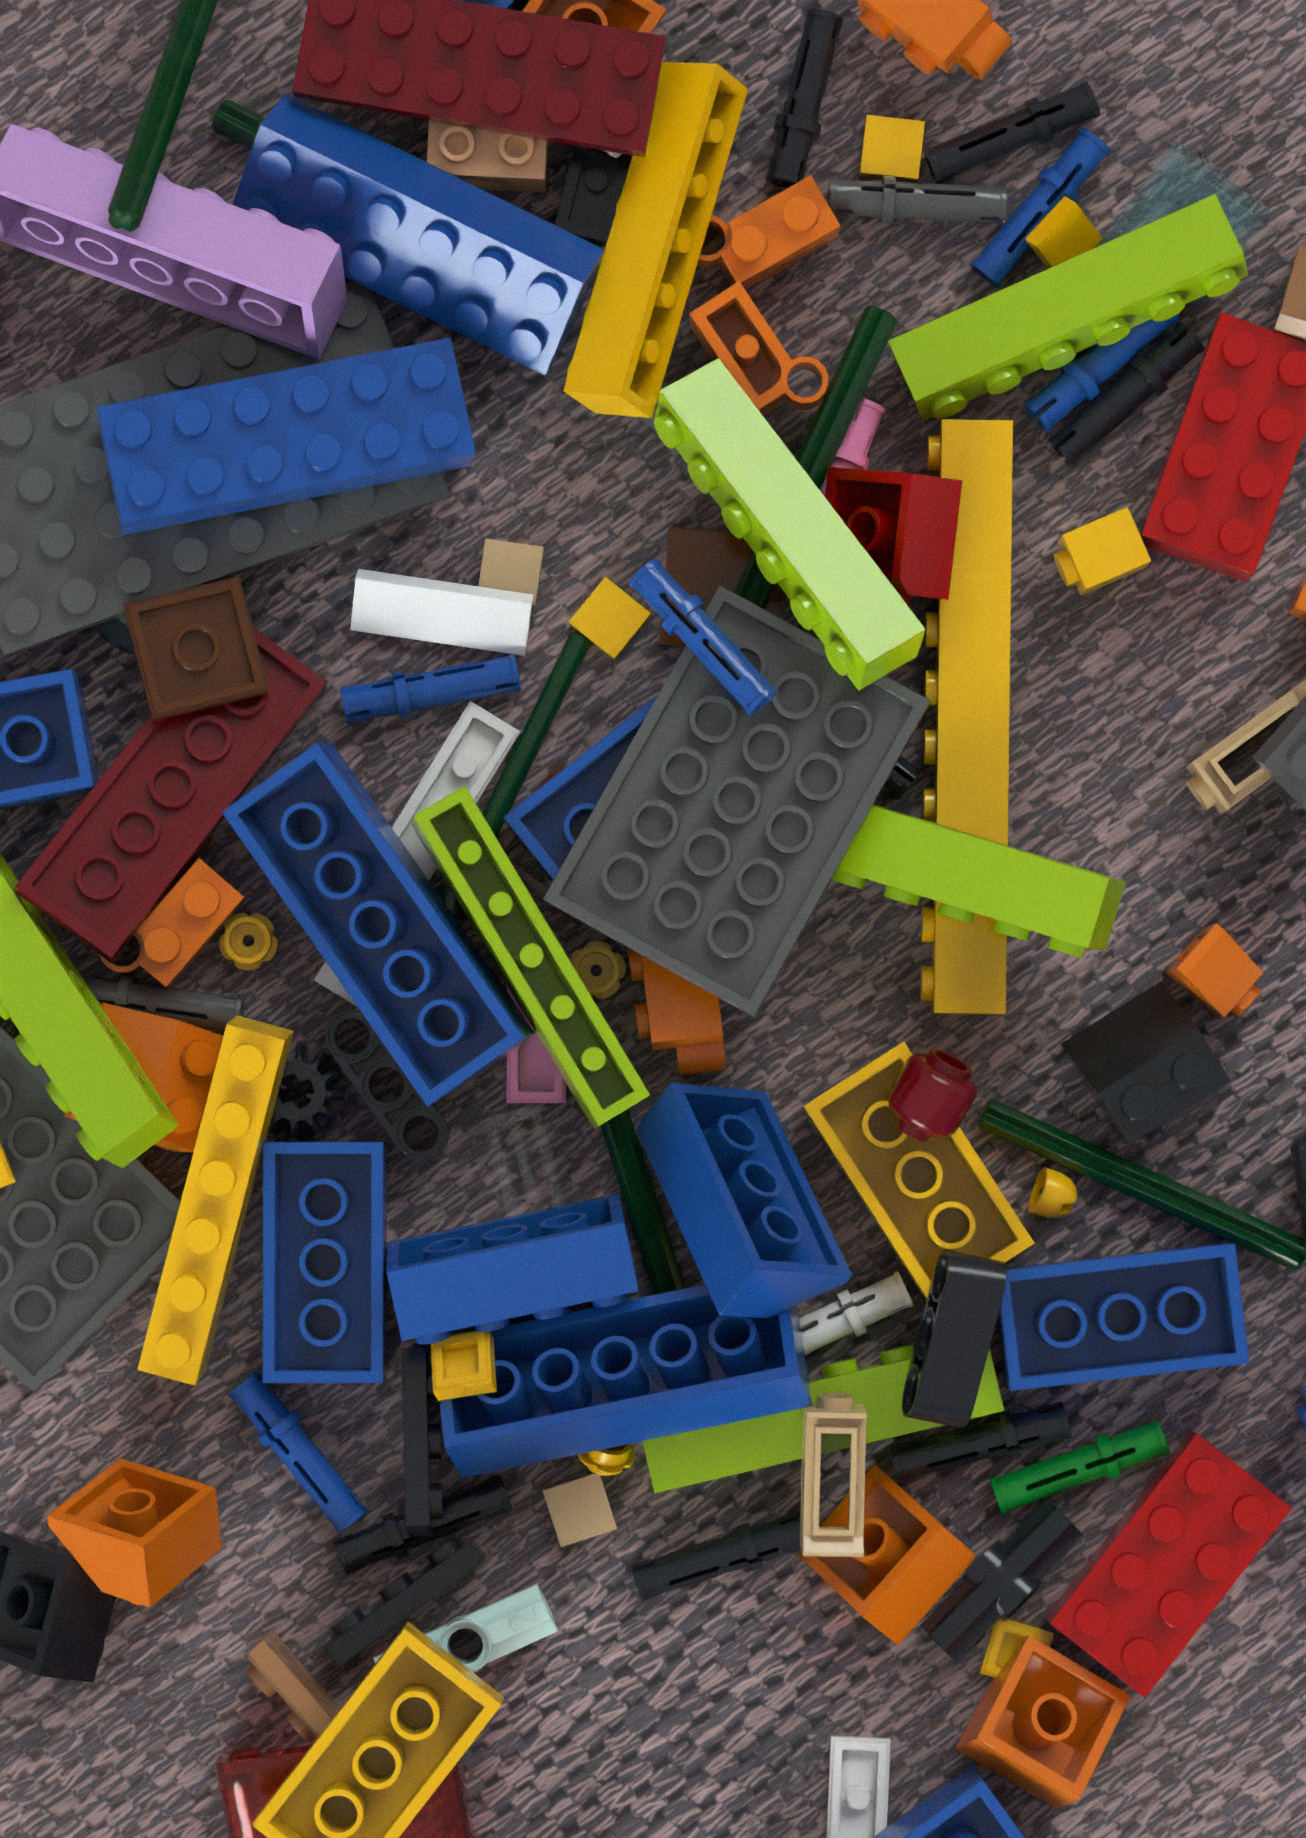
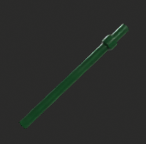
(528, 744)

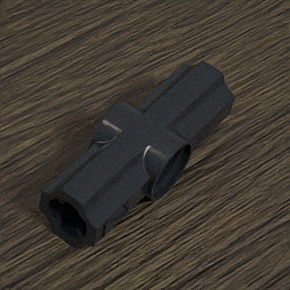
(1001, 1580)

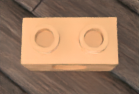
(489, 157)

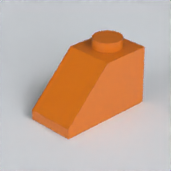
(1217, 973)

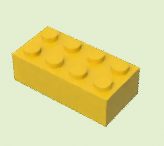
(916, 1191)
(384, 1747)

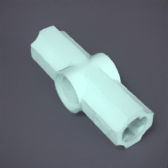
(501, 1625)

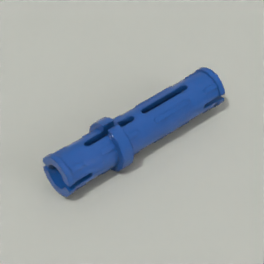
(1056, 182)
(1081, 378)
(654, 586)
(430, 689)
(297, 1451)

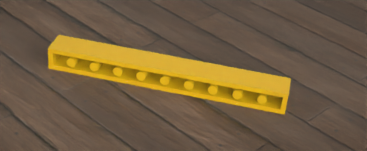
(970, 704)

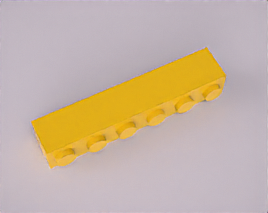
(656, 242)
(215, 1200)

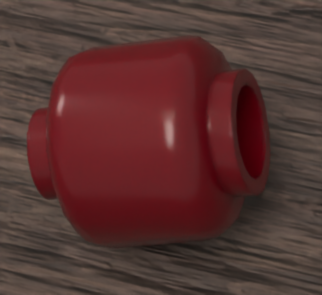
(932, 1095)

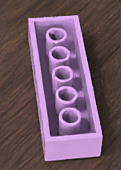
(186, 252)

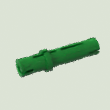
(1145, 1443)

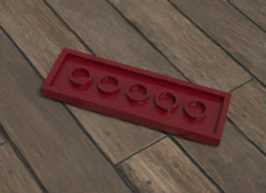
(484, 69)
(162, 806)

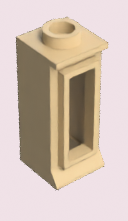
(1210, 782)
(835, 1415)

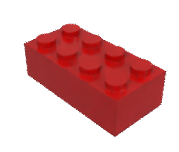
(1231, 450)
(1167, 1563)

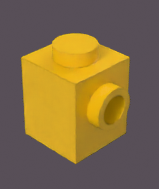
(1101, 552)

